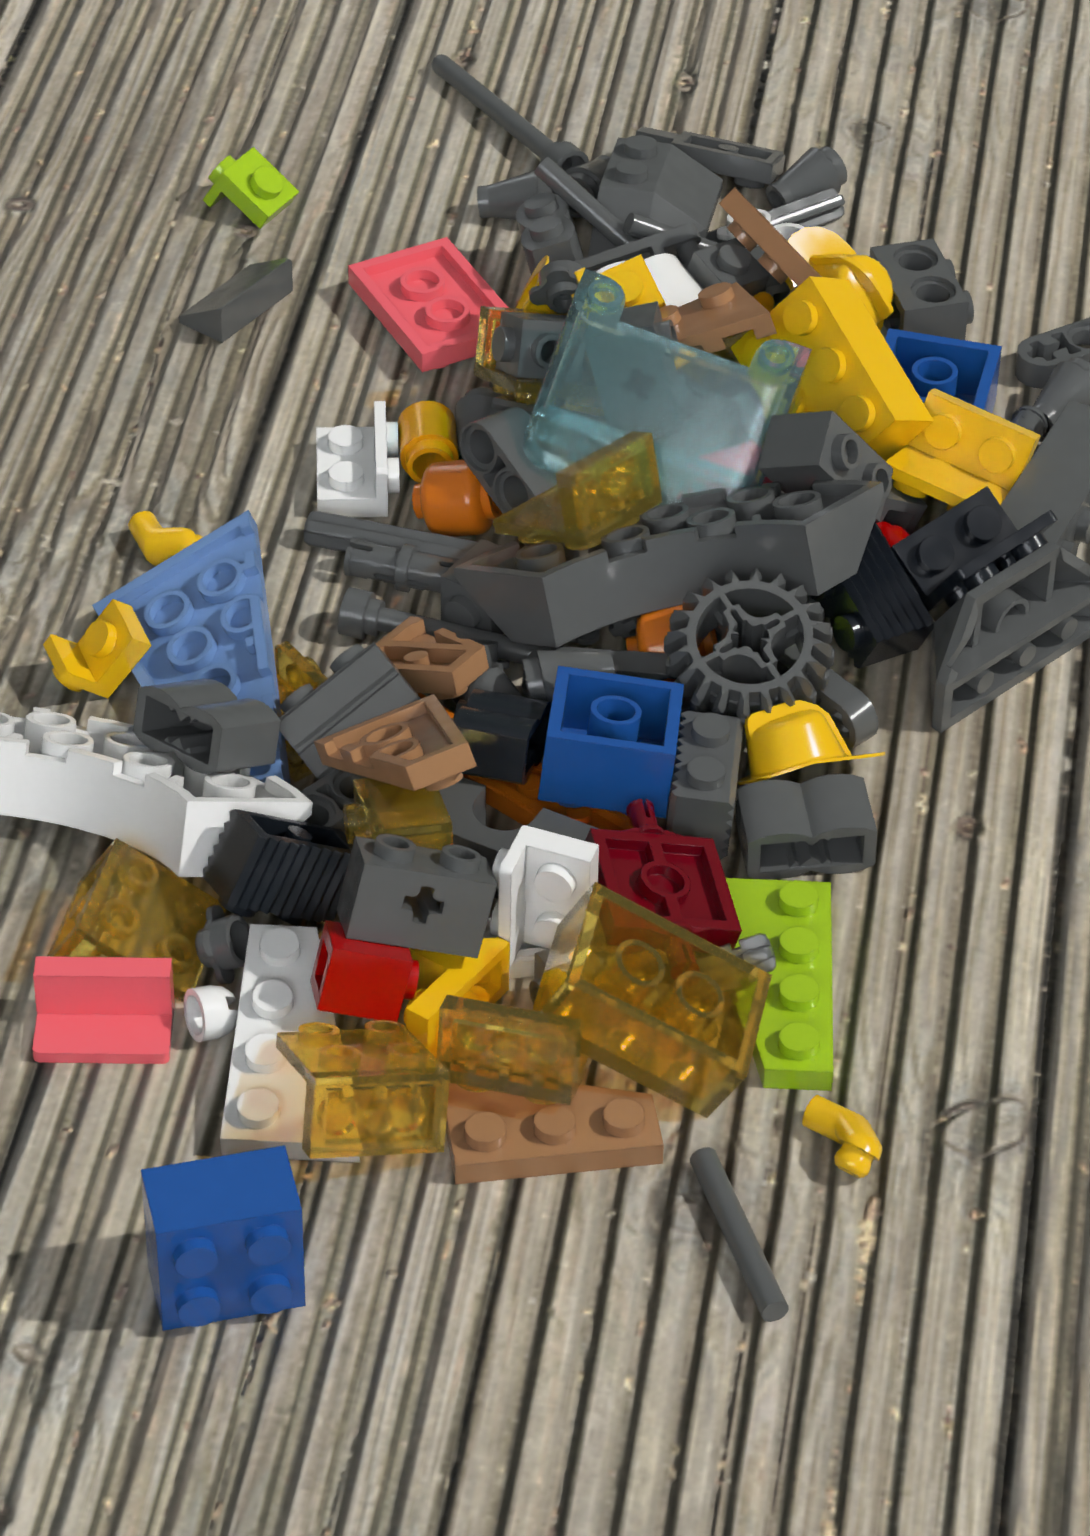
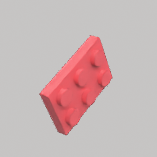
(426, 300)

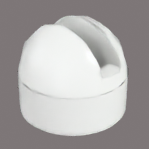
(208, 1012)

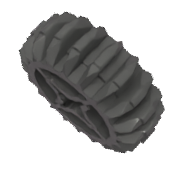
(758, 620)

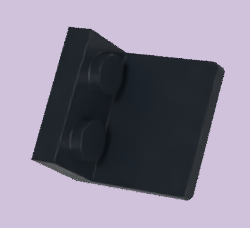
(966, 548)

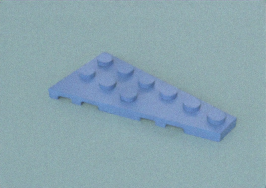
(210, 621)

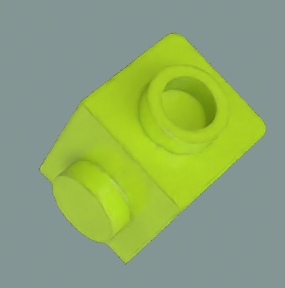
(252, 186)

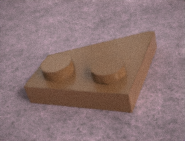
(434, 664)

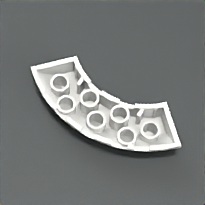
(123, 790)

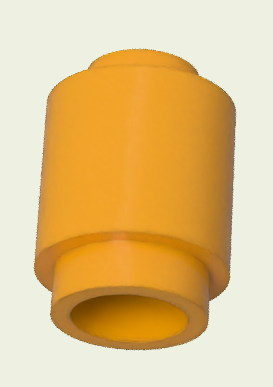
(426, 437)

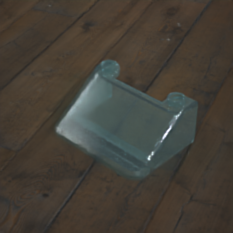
(621, 379)

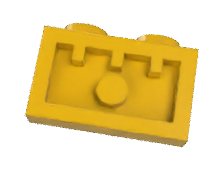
(962, 453)

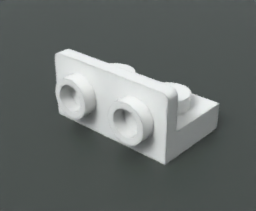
(355, 467)
(539, 885)

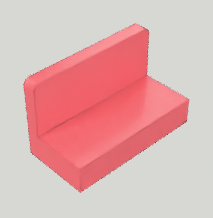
(103, 1010)

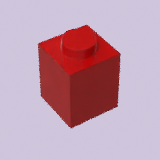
(362, 976)

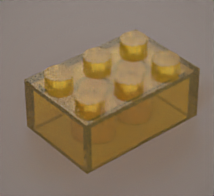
(654, 999)

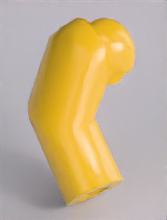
(847, 1128)

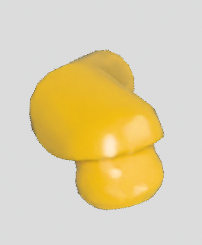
(158, 542)

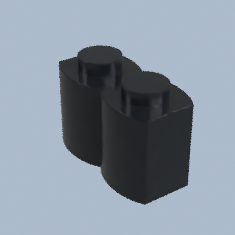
(503, 733)

